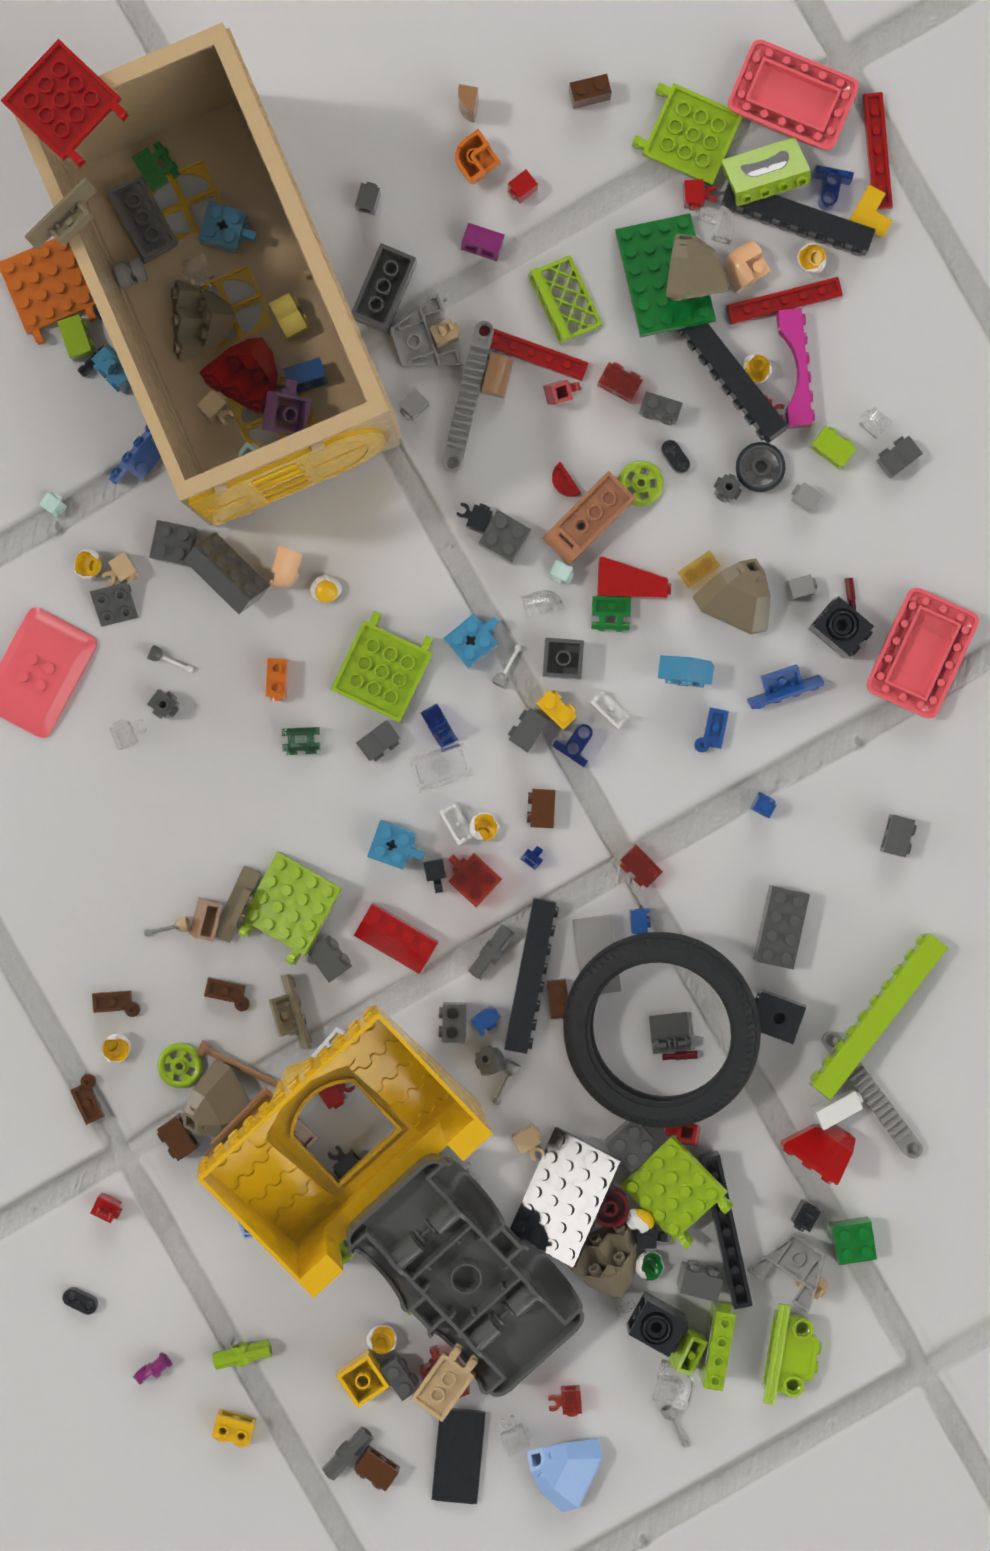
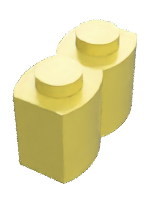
(288, 316)

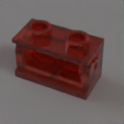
(620, 382)
(640, 866)

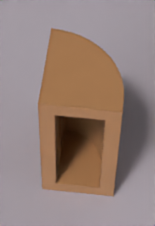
(468, 101)
(497, 375)
(206, 919)

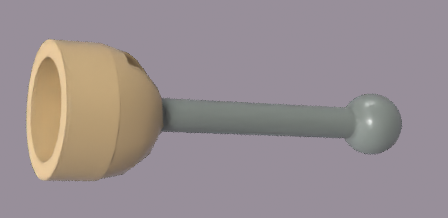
(181, 924)

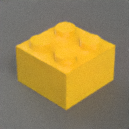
(362, 1378)

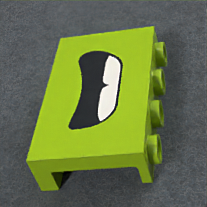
(766, 171)
(717, 1351)

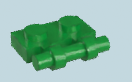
(150, 168)
(614, 607)

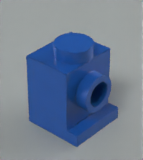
(763, 805)
(639, 920)
(486, 1020)

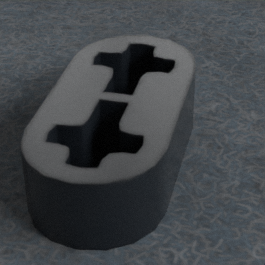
(678, 454)
(78, 1304)

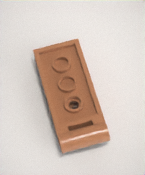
(596, 510)

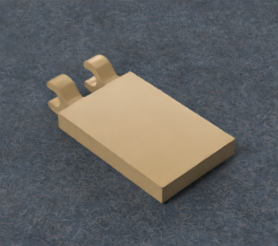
(445, 1383)

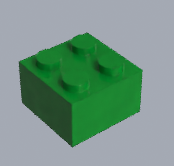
(853, 1240)

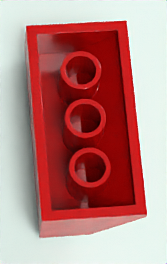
(396, 938)

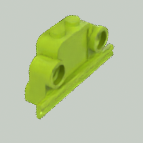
(790, 1355)

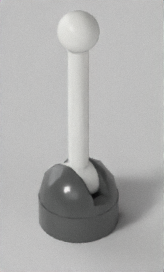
(156, 654)

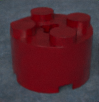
(620, 1211)

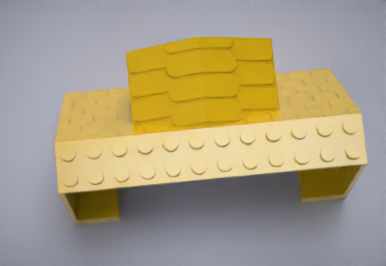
(289, 1195)

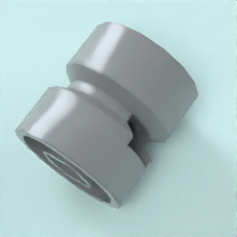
(130, 272)

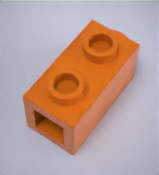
(276, 679)

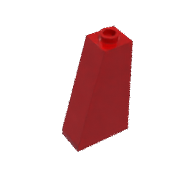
(623, 580)

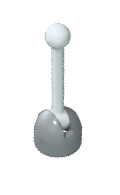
(501, 679)

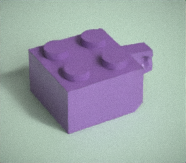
(285, 410)

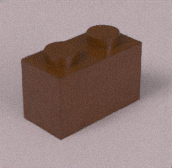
(590, 91)
(542, 808)
(178, 1138)
(376, 1468)

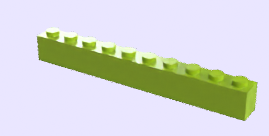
(878, 1015)

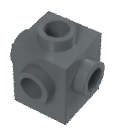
(727, 495)
(159, 699)
(489, 1060)

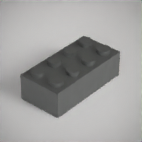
(384, 288)
(226, 573)
(781, 927)

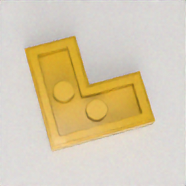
(866, 212)

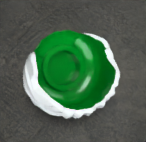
(649, 1265)

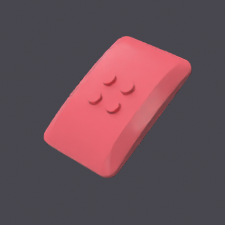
(793, 95)
(922, 653)
(42, 671)

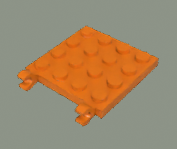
(47, 287)

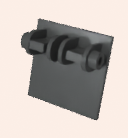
(114, 604)
(669, 1033)

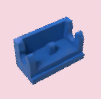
(307, 374)

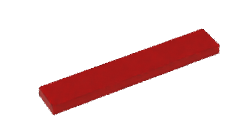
(877, 146)
(784, 300)
(536, 354)

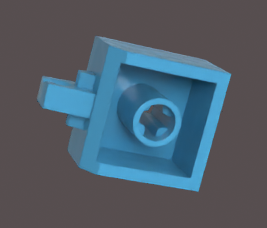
(231, 237)
(109, 365)
(472, 628)
(685, 671)
(403, 839)

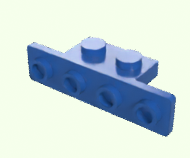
(139, 459)
(782, 685)

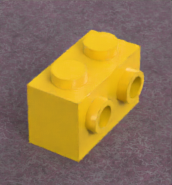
(556, 709)
(233, 1428)

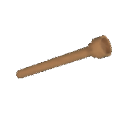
(205, 1049)

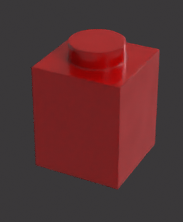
(522, 186)

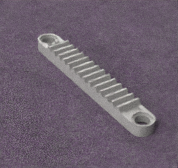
(468, 396)
(879, 1104)

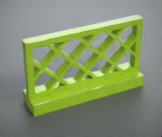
(549, 303)

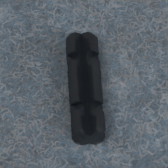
(84, 370)

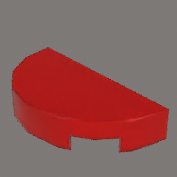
(563, 482)

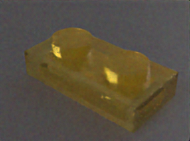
(698, 569)

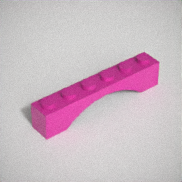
(791, 330)

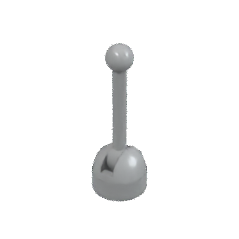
(511, 1069)
(670, 1413)

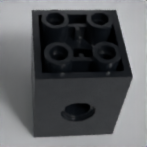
(854, 628)
(770, 1004)
(662, 1335)

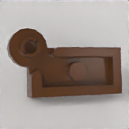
(227, 991)
(557, 997)
(115, 1002)
(87, 1100)

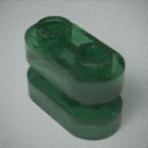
(292, 748)

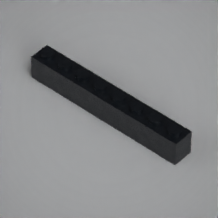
(805, 221)
(734, 381)
(530, 975)
(728, 1239)

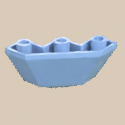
(565, 1471)

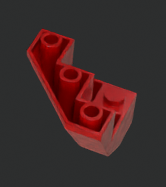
(244, 373)
(822, 1150)

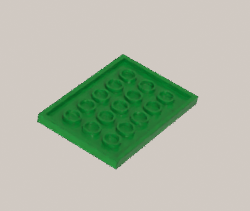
(646, 265)

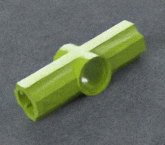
(242, 1354)

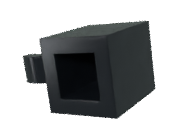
(478, 518)
(435, 872)
(345, 1161)
(805, 1216)
(649, 1239)

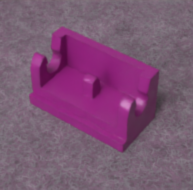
(482, 241)

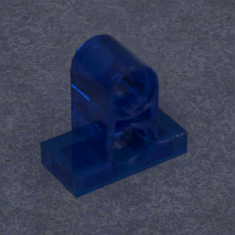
(827, 189)
(439, 725)
(580, 742)

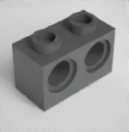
(457, 1022)

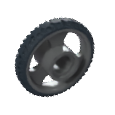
(757, 450)

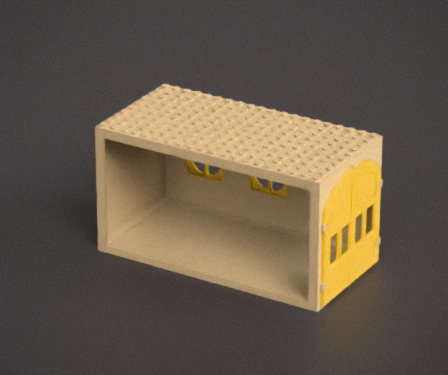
(214, 126)

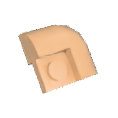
(745, 266)
(285, 567)

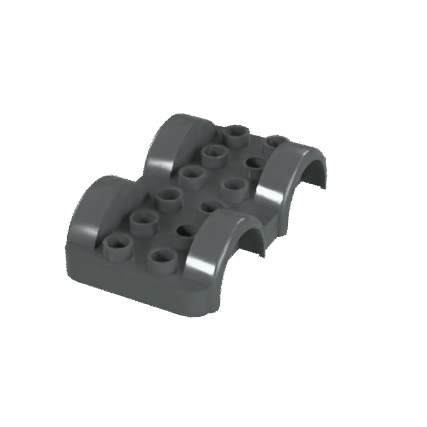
(467, 1272)

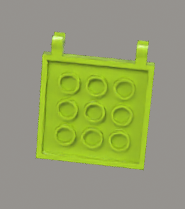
(690, 134)
(382, 669)
(291, 905)
(675, 1189)

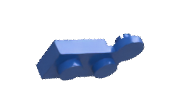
(714, 730)

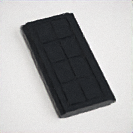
(458, 1456)

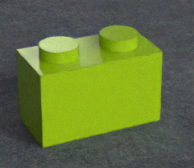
(76, 337)
(833, 447)
(689, 1352)

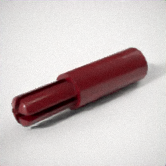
(850, 592)
(682, 1055)

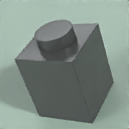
(368, 198)

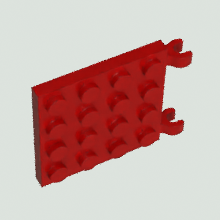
(62, 101)

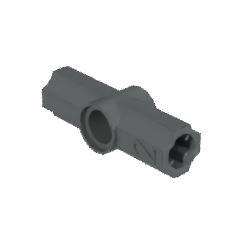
(491, 952)
(347, 1453)

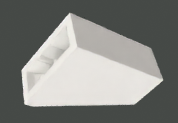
(838, 1108)

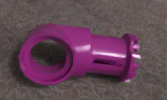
(154, 1368)

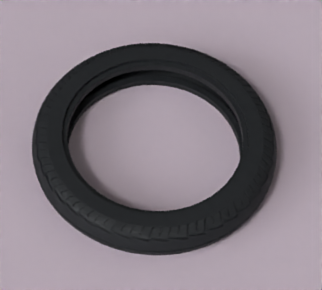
(609, 1089)

